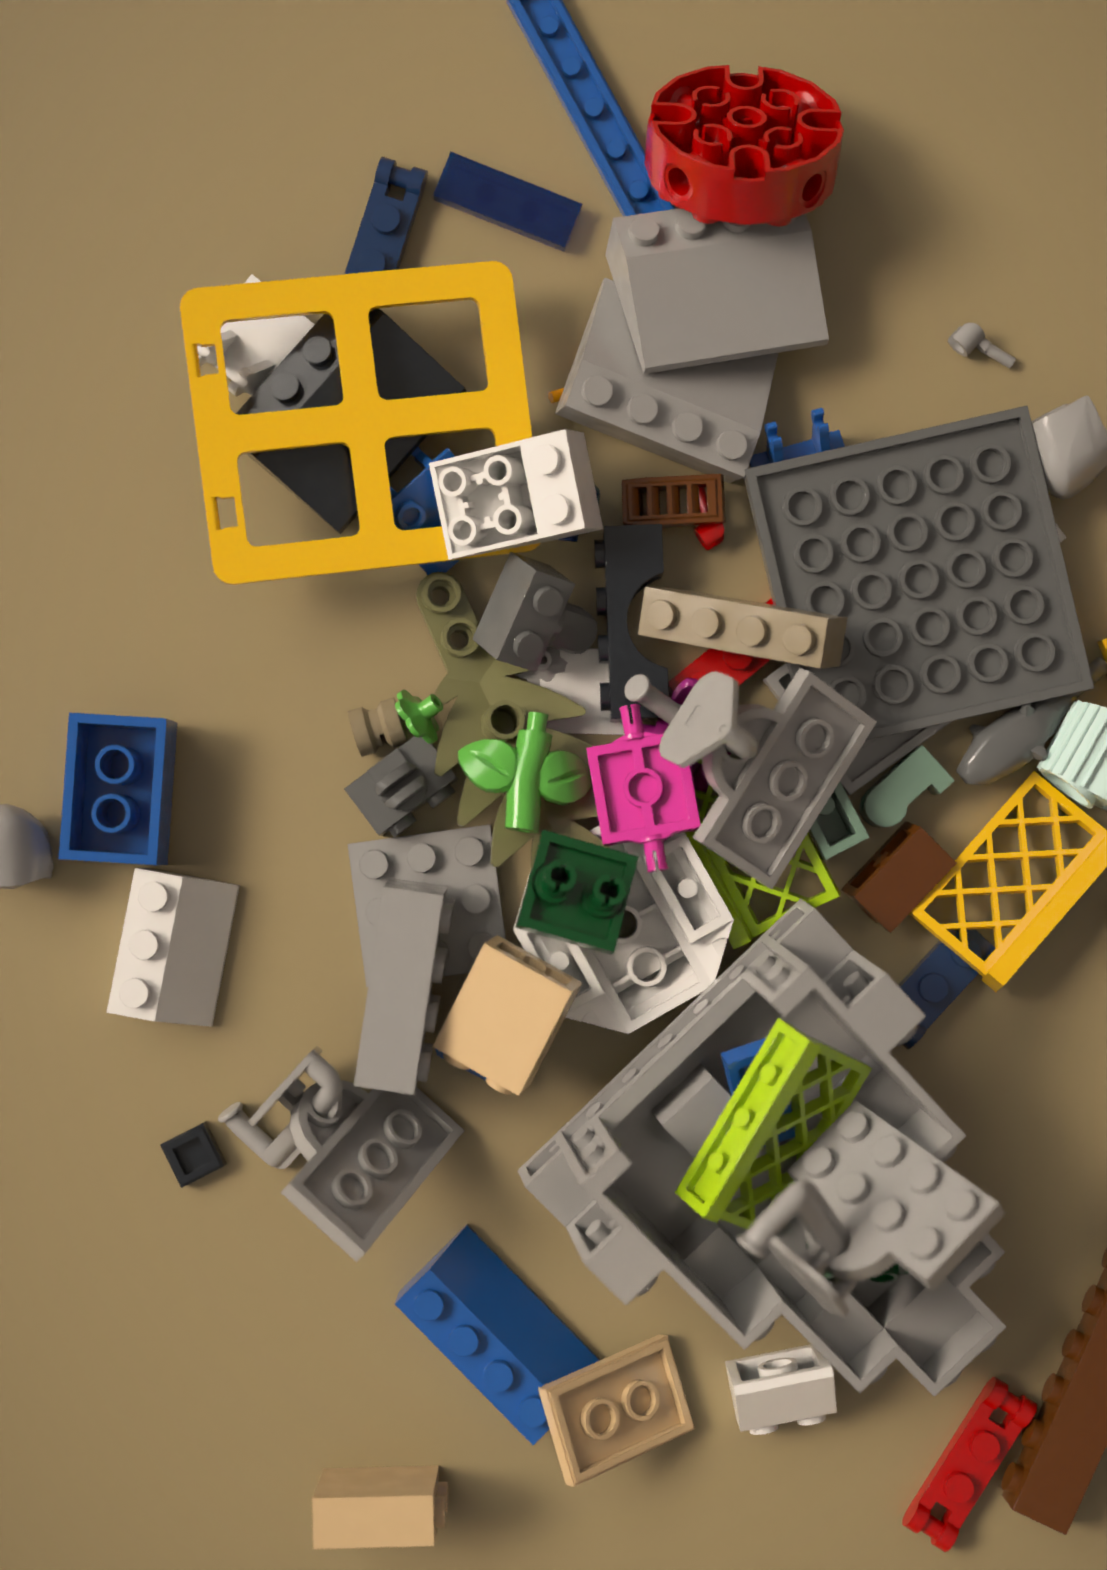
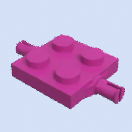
(640, 792)

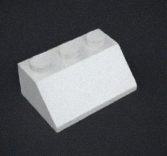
(173, 948)

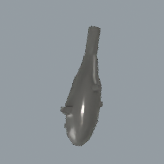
(1017, 736)

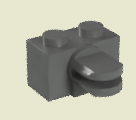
(531, 613)
(400, 787)

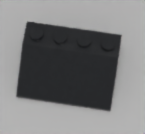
(312, 379)

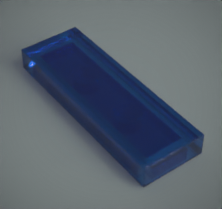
(507, 201)

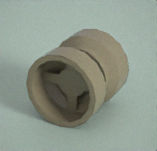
(377, 727)

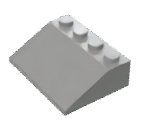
(715, 288)
(689, 415)

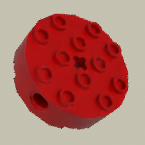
(743, 145)

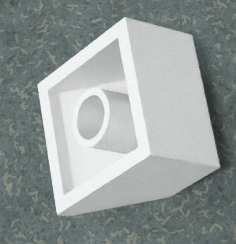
(781, 1389)

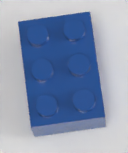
(118, 789)

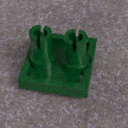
(577, 892)

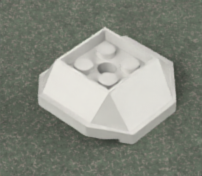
(667, 956)

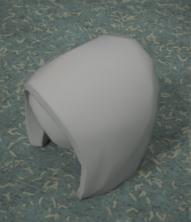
(1071, 447)
(23, 848)

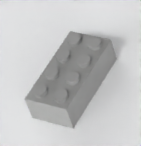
(401, 985)

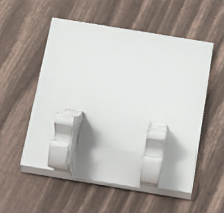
(255, 348)

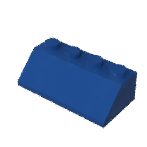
(493, 1329)

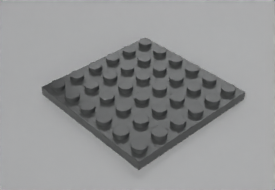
(939, 563)

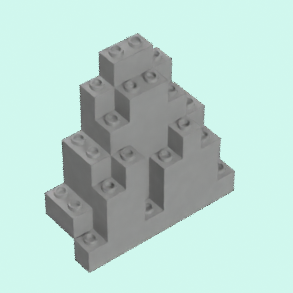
(627, 1150)

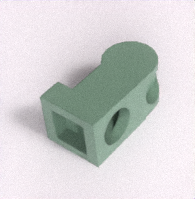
(888, 798)

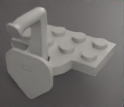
(779, 764)
(359, 1146)
(869, 1204)

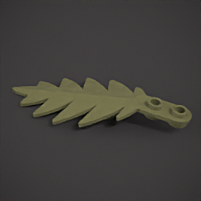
(494, 708)

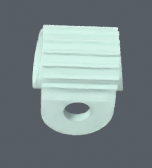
(1079, 756)

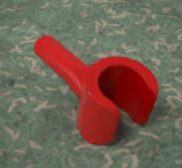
(710, 534)

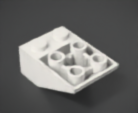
(516, 494)

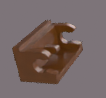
(899, 876)

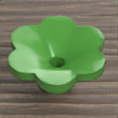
(420, 714)

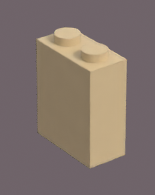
(506, 1016)
(378, 1507)

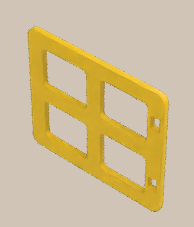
(361, 419)

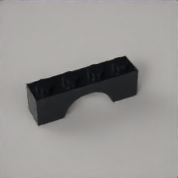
(630, 562)

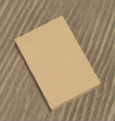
(616, 1409)

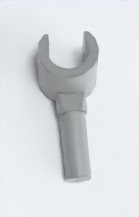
(972, 336)

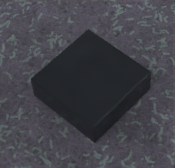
(193, 1154)

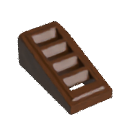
(633, 508)

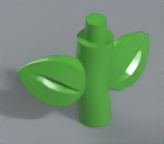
(526, 773)

